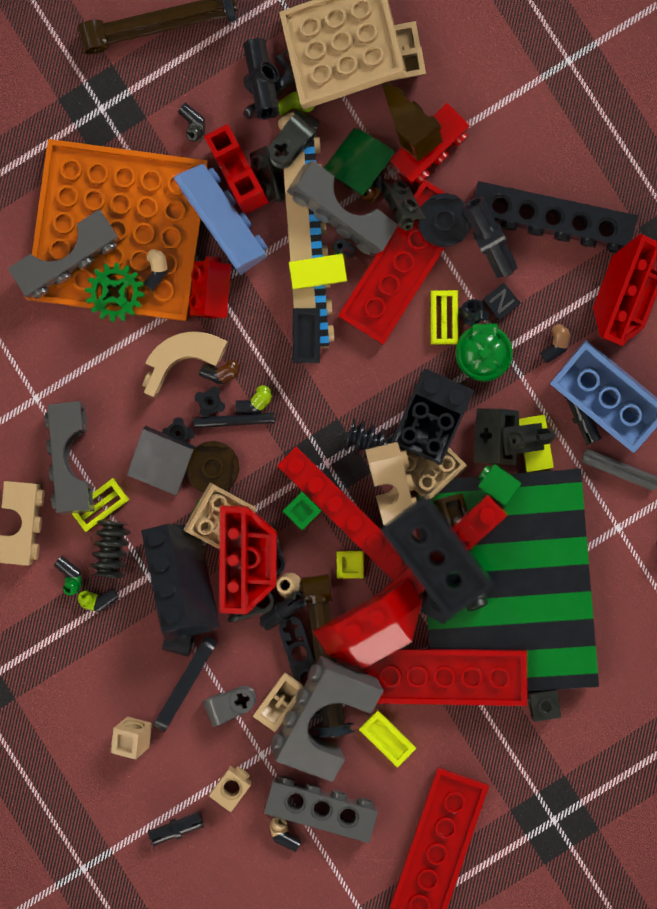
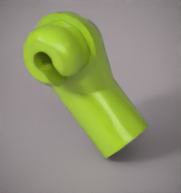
(291, 102)

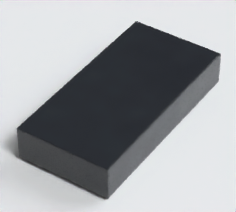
(306, 335)

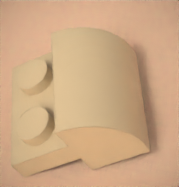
(410, 49)

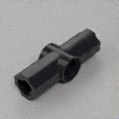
(261, 78)
(490, 237)

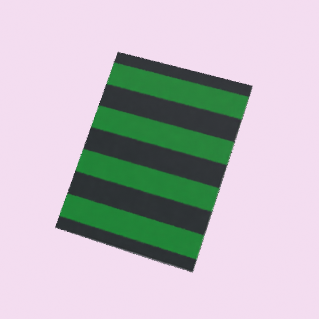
(539, 582)

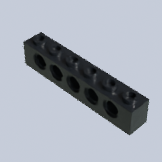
(621, 223)

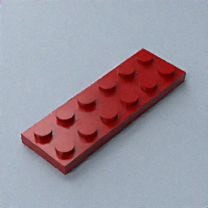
(392, 278)
(452, 677)
(440, 842)

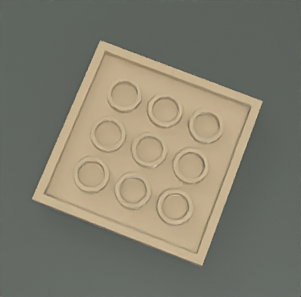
(341, 47)

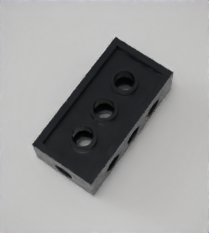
(432, 574)

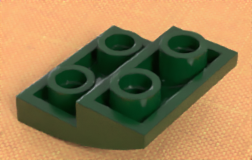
(359, 161)

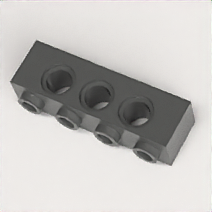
(358, 828)

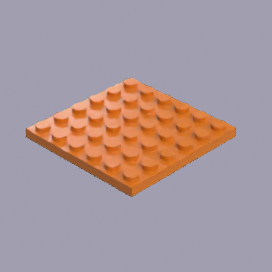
(141, 205)

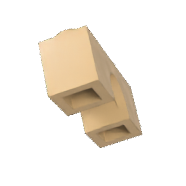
(388, 467)
(25, 500)

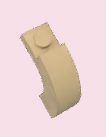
(178, 348)

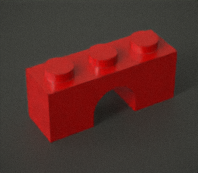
(452, 131)
(236, 169)

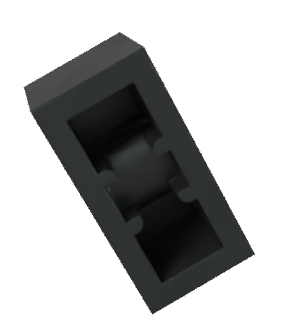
(489, 435)

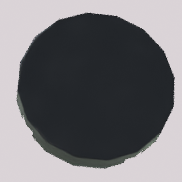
(444, 220)

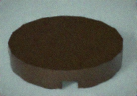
(213, 464)

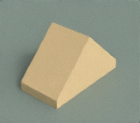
(277, 702)

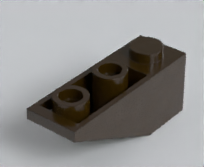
(414, 129)

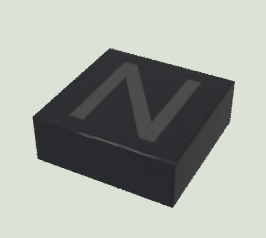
(501, 301)

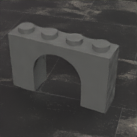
(326, 684)

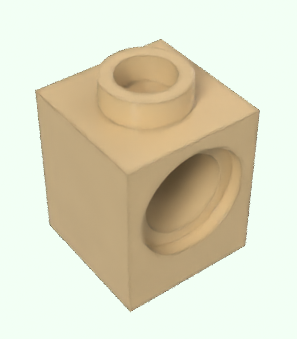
(131, 738)
(228, 799)

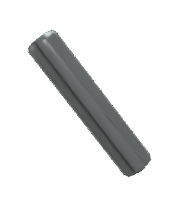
(619, 469)

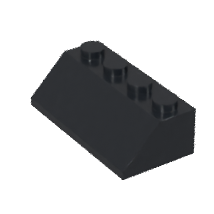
(180, 582)

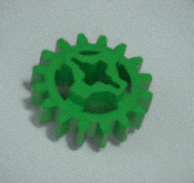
(125, 285)

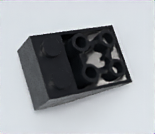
(432, 416)

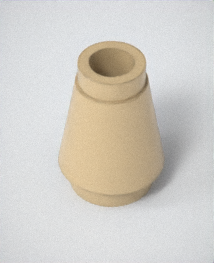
(295, 584)

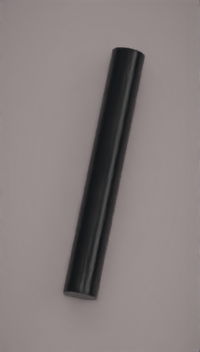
(234, 420)

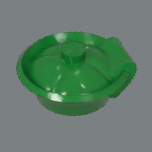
(484, 352)

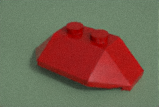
(627, 291)
(246, 559)
(373, 627)

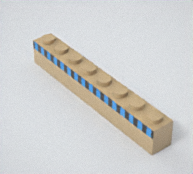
(306, 243)

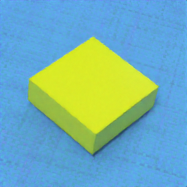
(350, 564)

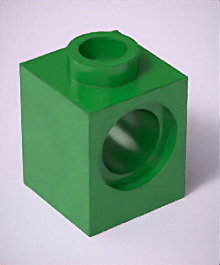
(499, 483)
(302, 510)

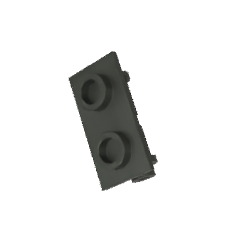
(264, 173)
(402, 202)
(526, 438)

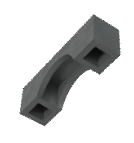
(315, 190)
(94, 238)
(66, 424)

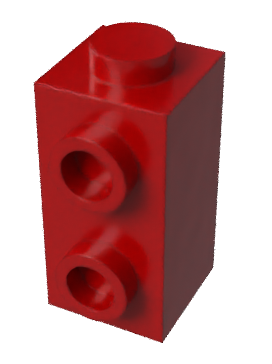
(210, 288)

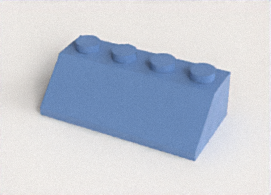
(221, 218)
(608, 395)

